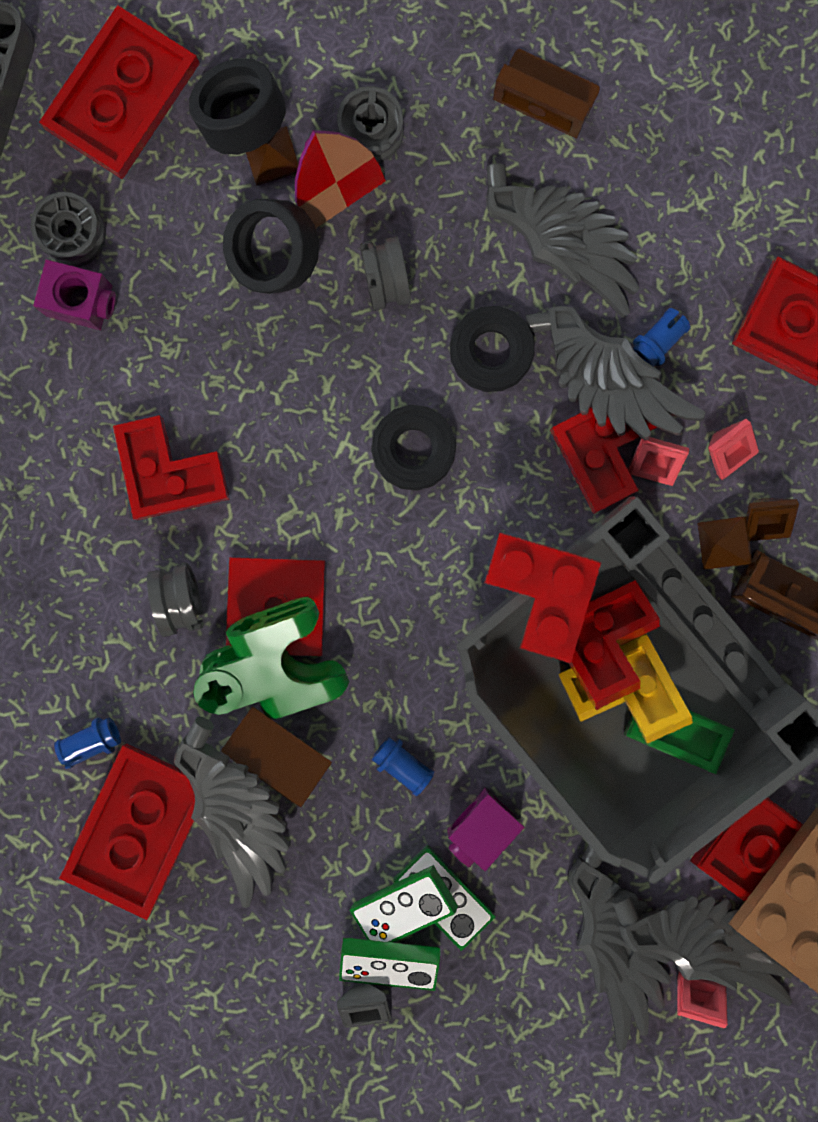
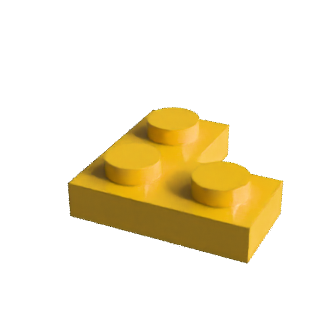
(655, 707)

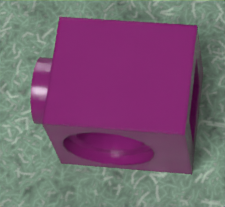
(61, 281)
(483, 831)

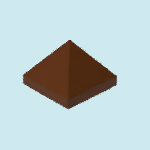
(273, 159)
(771, 518)
(724, 543)

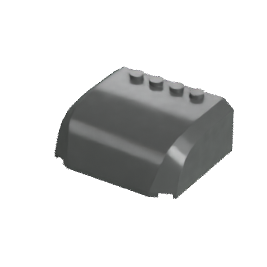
(618, 793)

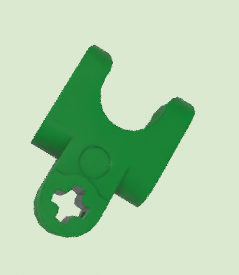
(263, 671)

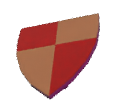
(334, 174)

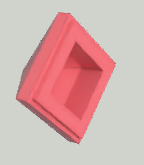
(732, 447)
(658, 460)
(702, 1001)

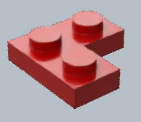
(595, 458)
(157, 482)
(559, 584)
(607, 626)

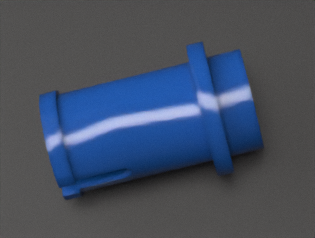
(661, 337)
(89, 742)
(402, 766)

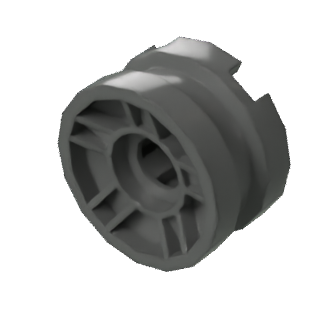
(376, 105)
(52, 219)
(385, 273)
(174, 599)

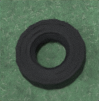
(492, 320)
(413, 418)

